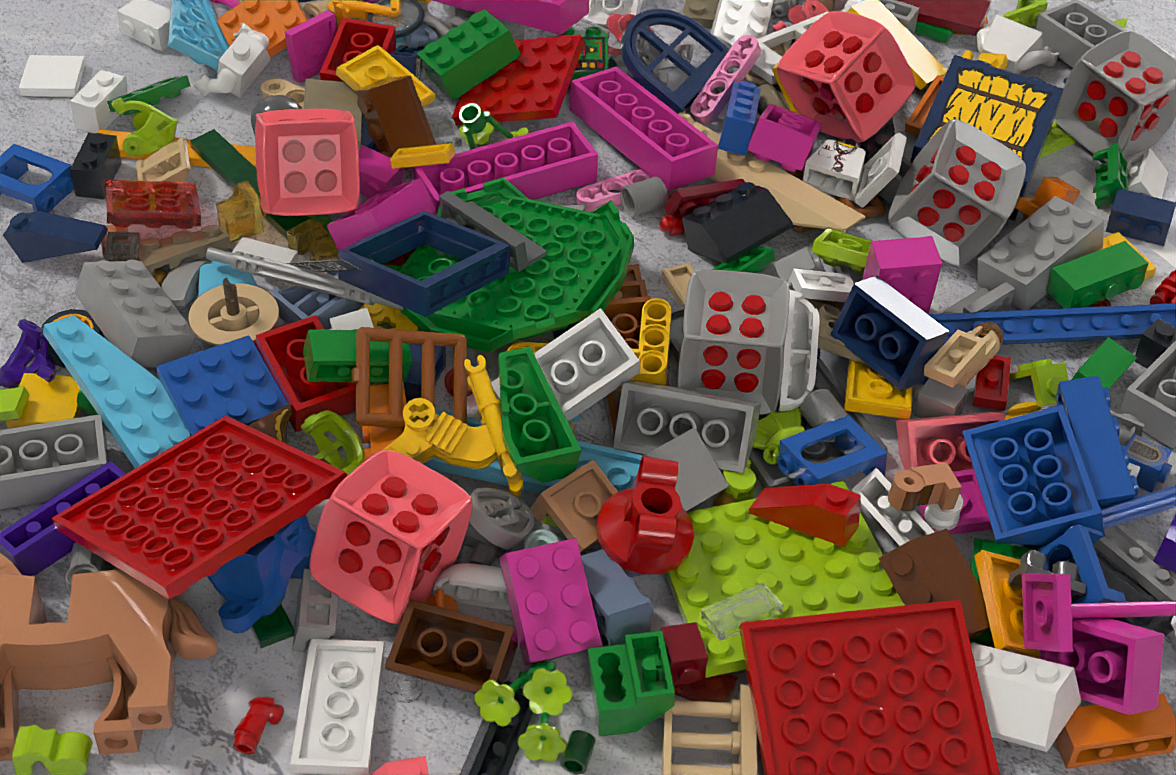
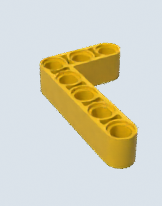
(653, 343)

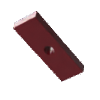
(689, 198)

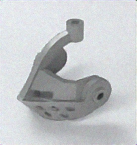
(648, 53)

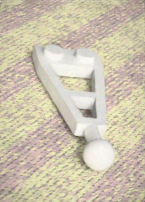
(769, 58)

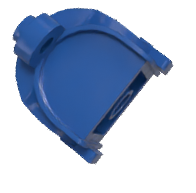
(259, 579)

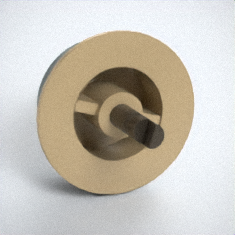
(232, 313)

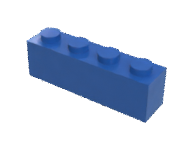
(739, 118)
(1097, 439)

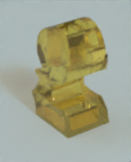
(313, 239)

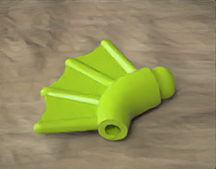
(775, 428)

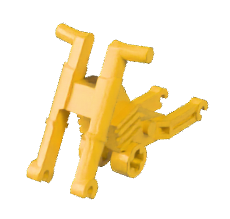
(455, 442)

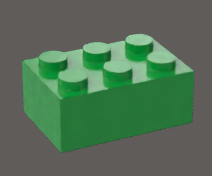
(468, 54)

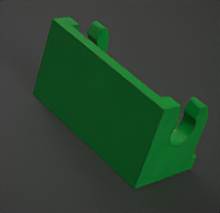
(1110, 175)
(1107, 362)

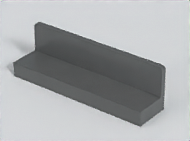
(522, 250)

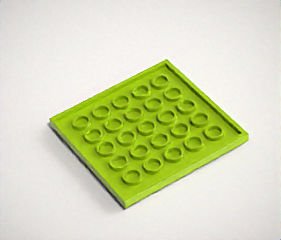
(802, 571)

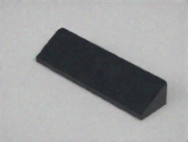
(497, 745)

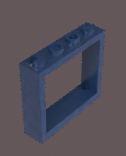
(481, 264)

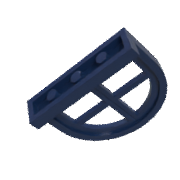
(692, 86)

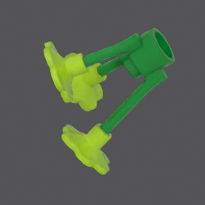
(480, 125)
(547, 695)

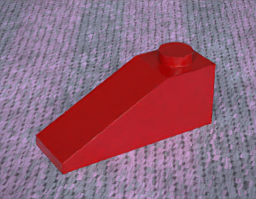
(811, 509)

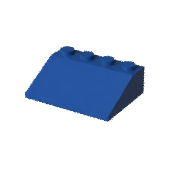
(1032, 477)

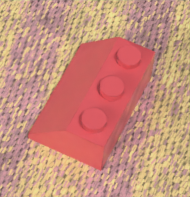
(939, 439)

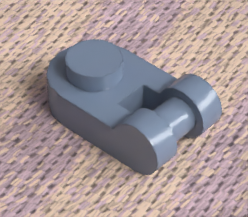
(421, 37)

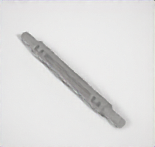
(295, 276)

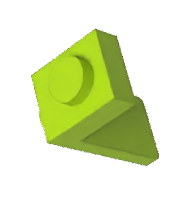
(1027, 12)
(1044, 378)

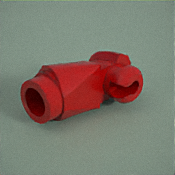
(672, 224)
(252, 725)

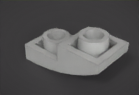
(182, 282)

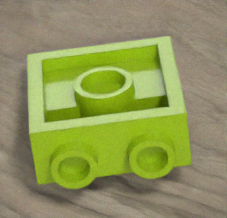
(842, 249)

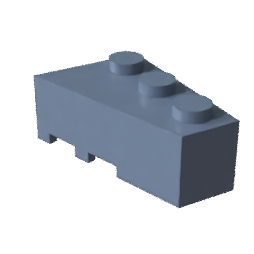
(300, 303)
(615, 599)

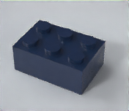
(888, 332)

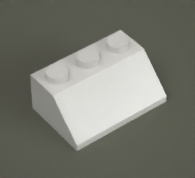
(1025, 696)

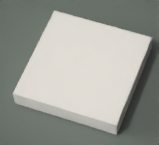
(52, 76)
(880, 169)

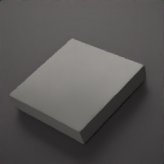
(697, 473)

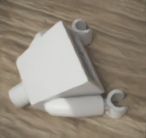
(1018, 42)
(238, 65)

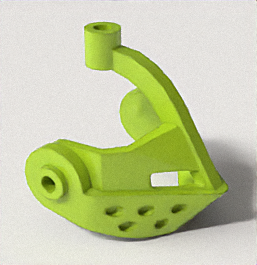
(147, 122)
(346, 436)

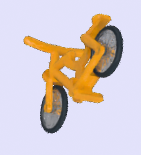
(404, 14)

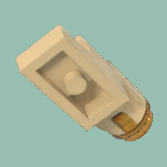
(965, 355)

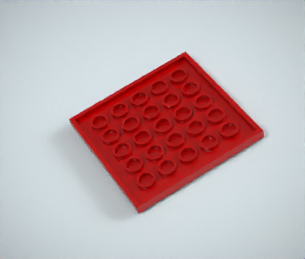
(199, 505)
(868, 693)

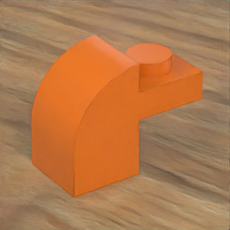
(1047, 190)

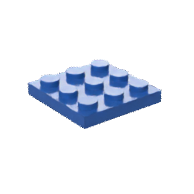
(220, 383)

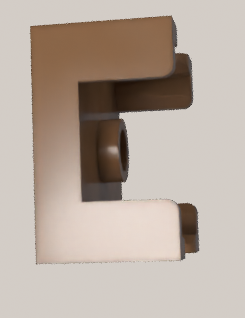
(576, 504)

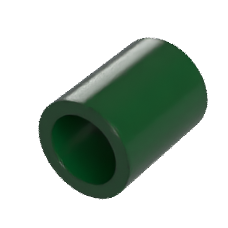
(578, 752)

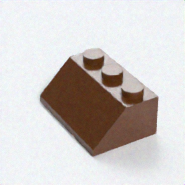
(394, 115)
(936, 571)
(451, 648)

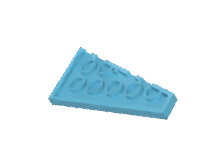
(196, 32)
(119, 389)

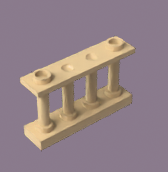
(740, 742)

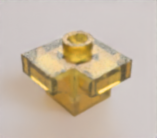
(241, 213)

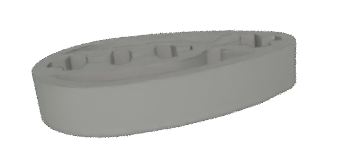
(511, 515)

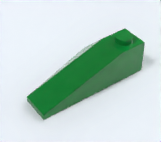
(533, 420)

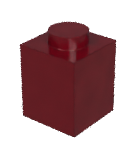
(685, 652)

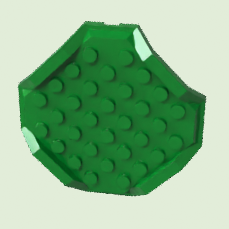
(576, 278)

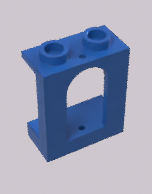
(42, 196)
(860, 452)
(1078, 543)

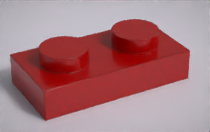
(993, 384)

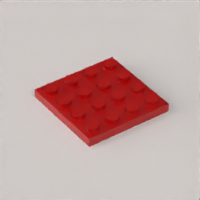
(529, 85)

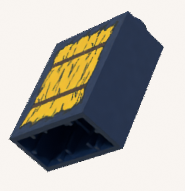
(999, 103)

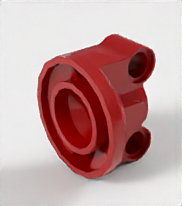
(646, 524)

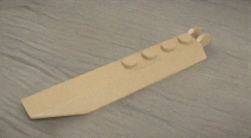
(799, 200)

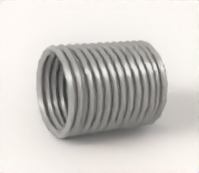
(644, 196)
(820, 408)

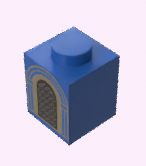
(1152, 462)

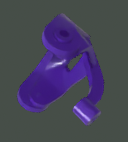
(25, 351)

